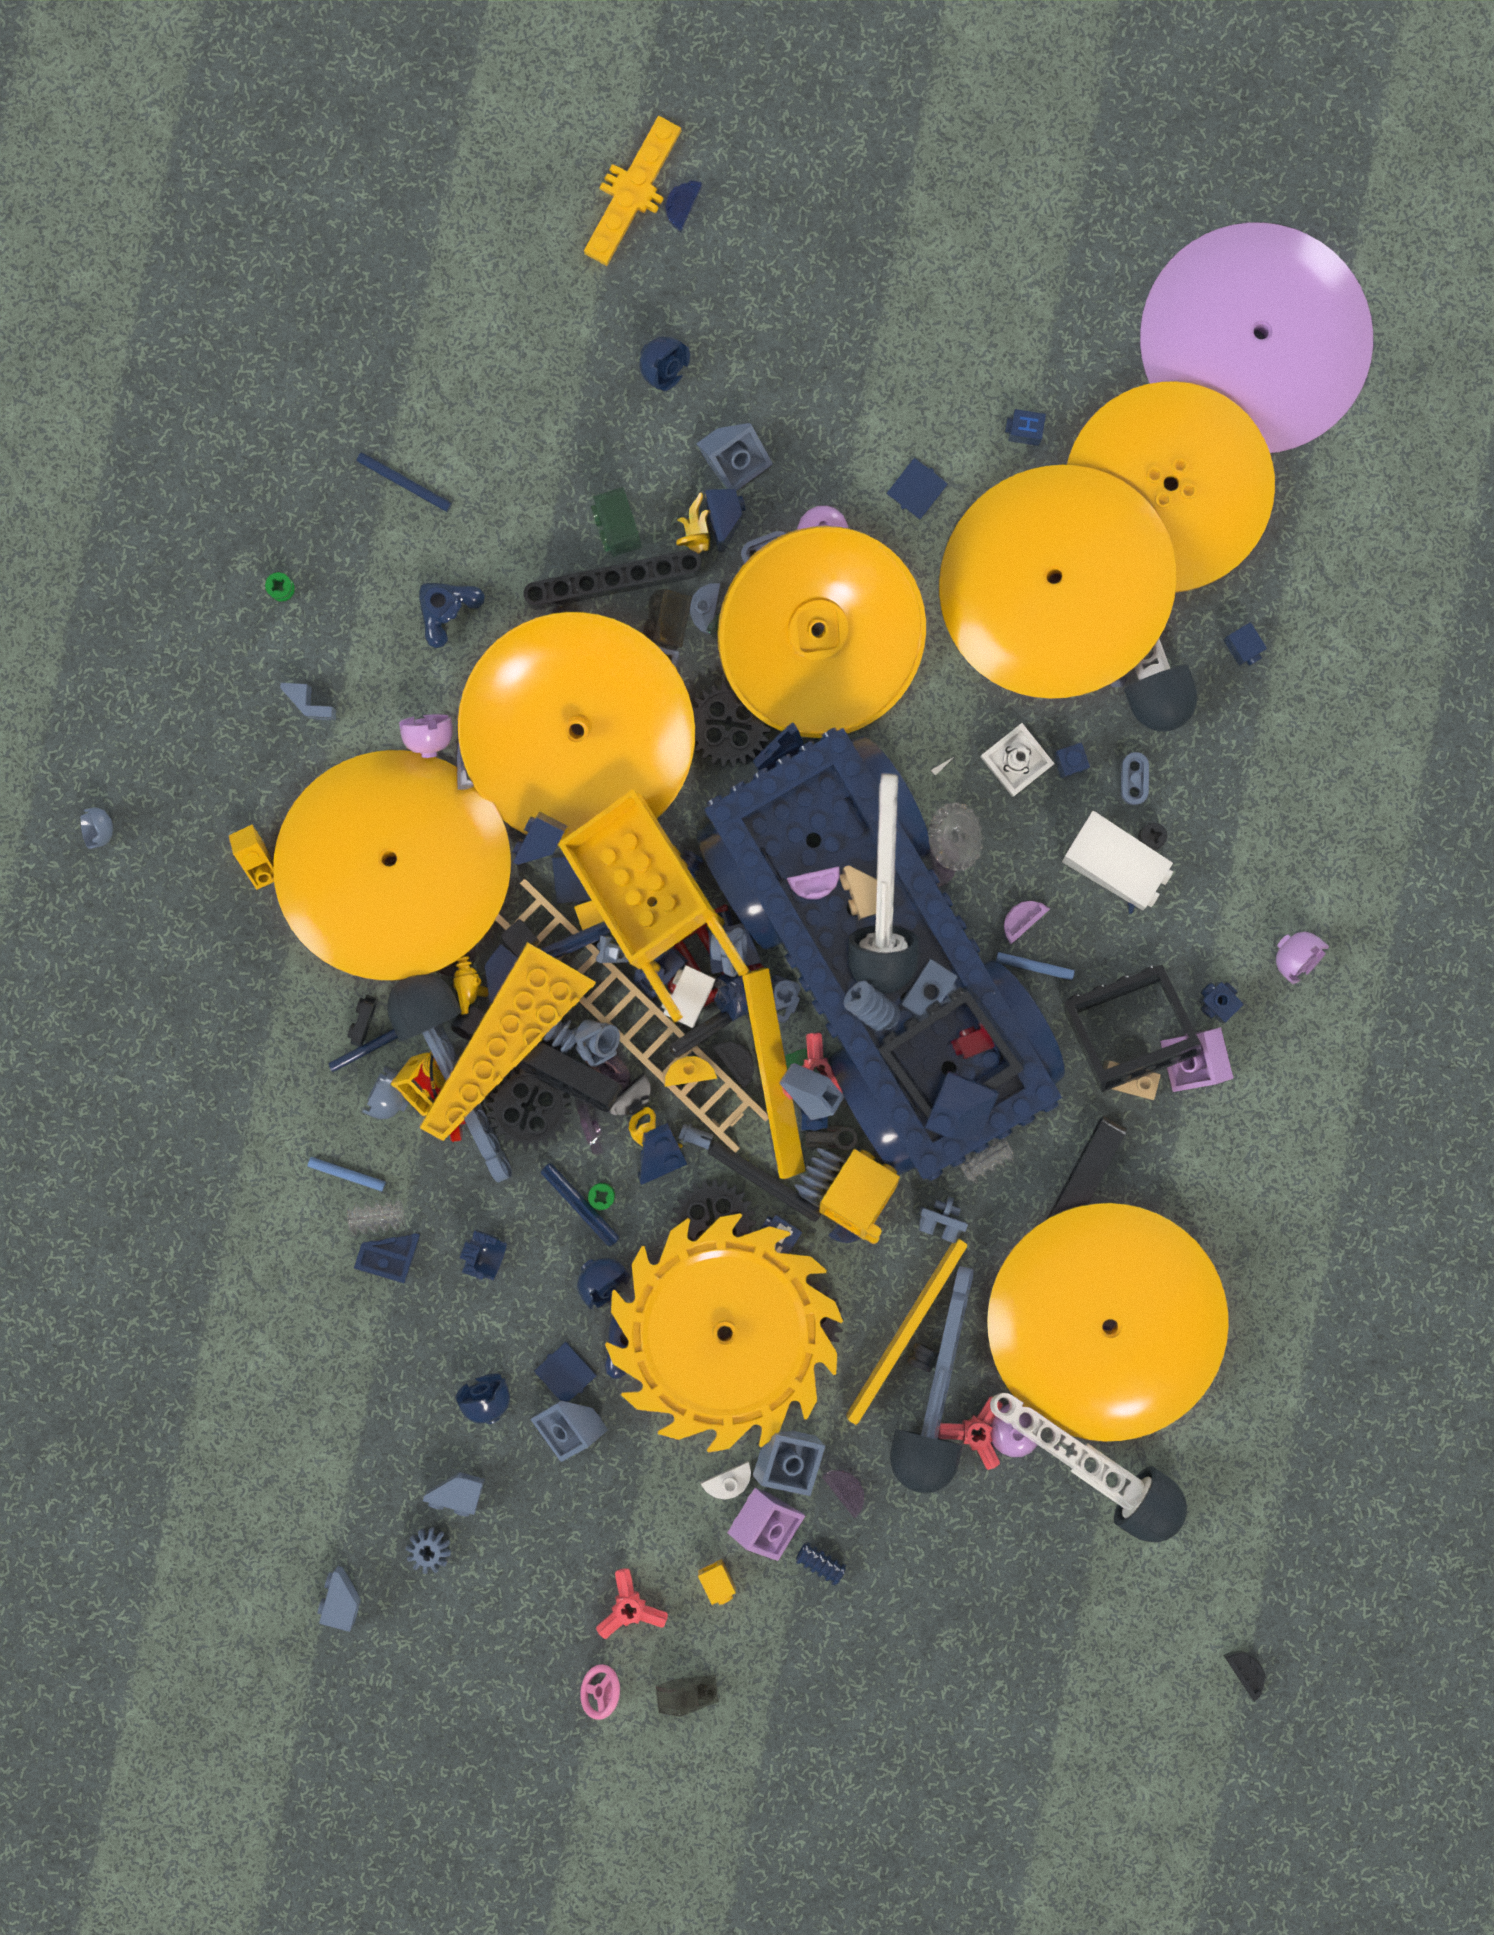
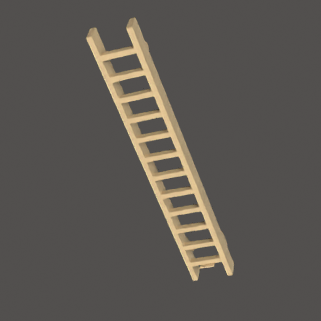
(653, 1009)

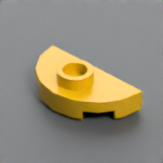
(689, 1070)

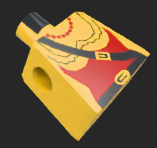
(420, 1081)

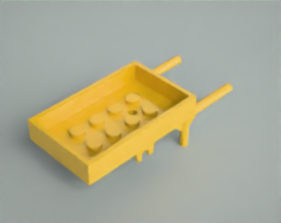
(625, 869)

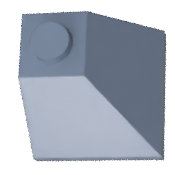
(735, 454)
(569, 1428)

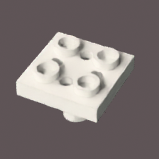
(1021, 744)

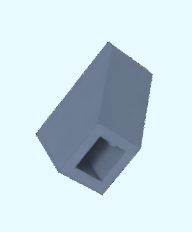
(812, 1091)
(457, 1493)
(341, 1603)

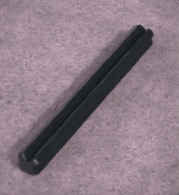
(764, 1181)

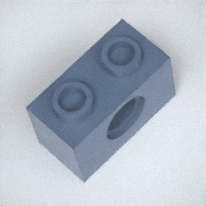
(932, 974)

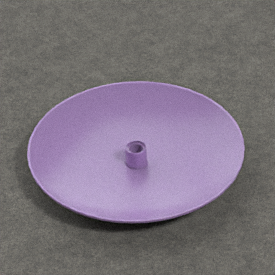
(1270, 281)

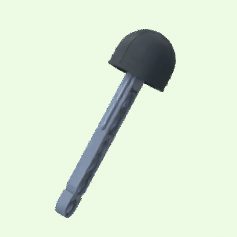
(421, 1006)
(924, 1460)

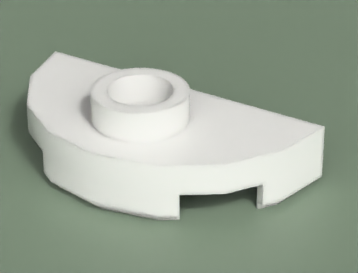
(728, 1483)

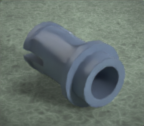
(695, 1136)

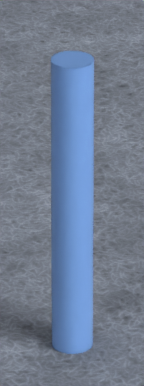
(1034, 966)
(346, 1174)

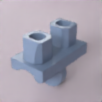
(609, 950)
(930, 1218)

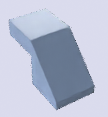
(301, 696)

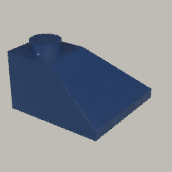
(724, 514)
(961, 1108)

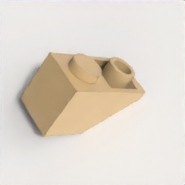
(862, 891)

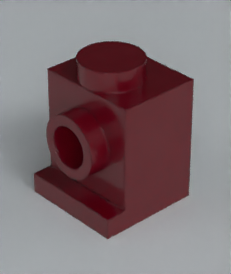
(972, 1042)

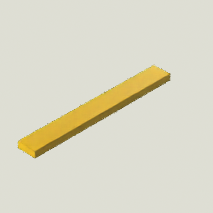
(772, 1069)
(906, 1331)

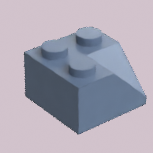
(790, 1462)

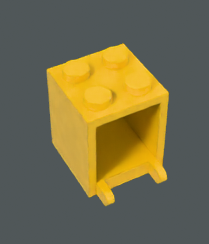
(860, 1195)

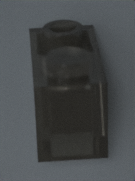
(686, 1695)

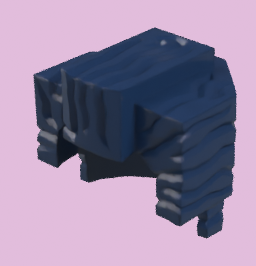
(731, 995)
(483, 1255)

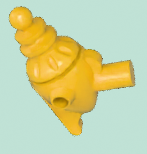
(467, 984)

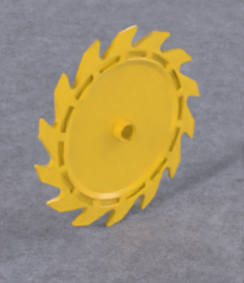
(733, 1379)

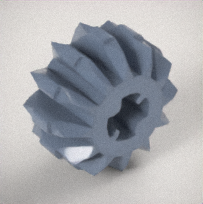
(420, 1555)

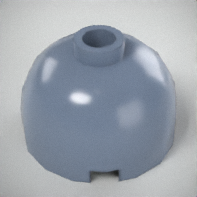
(384, 1098)

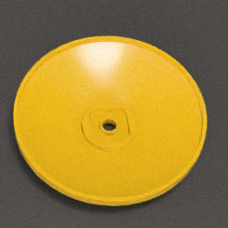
(1212, 454)
(868, 639)

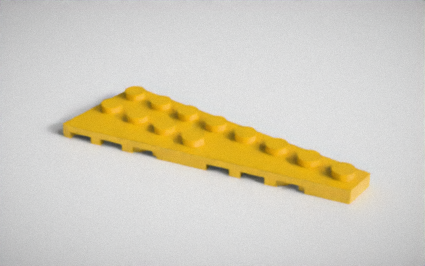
(521, 1014)

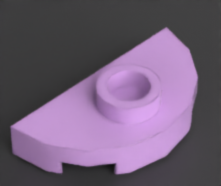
(815, 884)
(1022, 918)

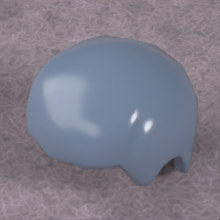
(96, 827)

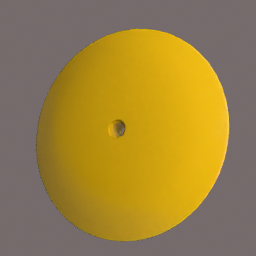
(1067, 633)
(567, 673)
(399, 916)
(1097, 1268)

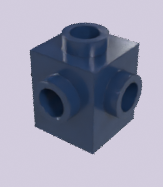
(1229, 1002)

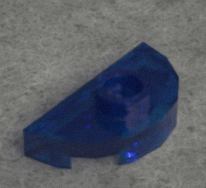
(680, 203)

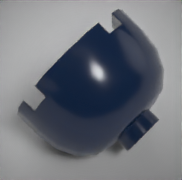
(662, 362)
(599, 1279)
(485, 1400)

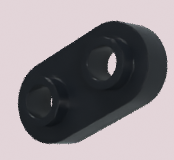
(359, 1031)

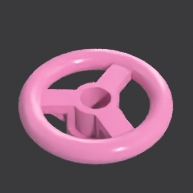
(605, 1693)

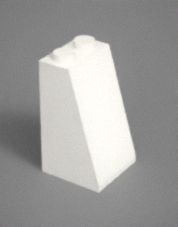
(1118, 862)

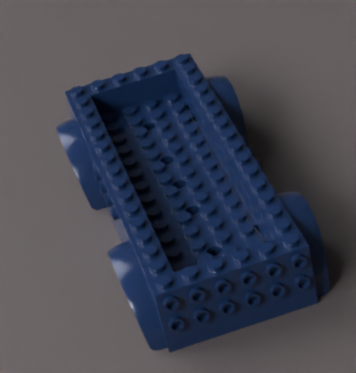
(760, 841)

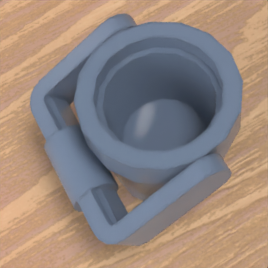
(739, 940)
(785, 996)
(599, 1038)

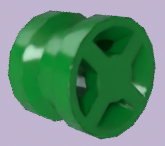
(285, 587)
(605, 1193)

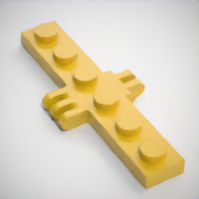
(632, 190)

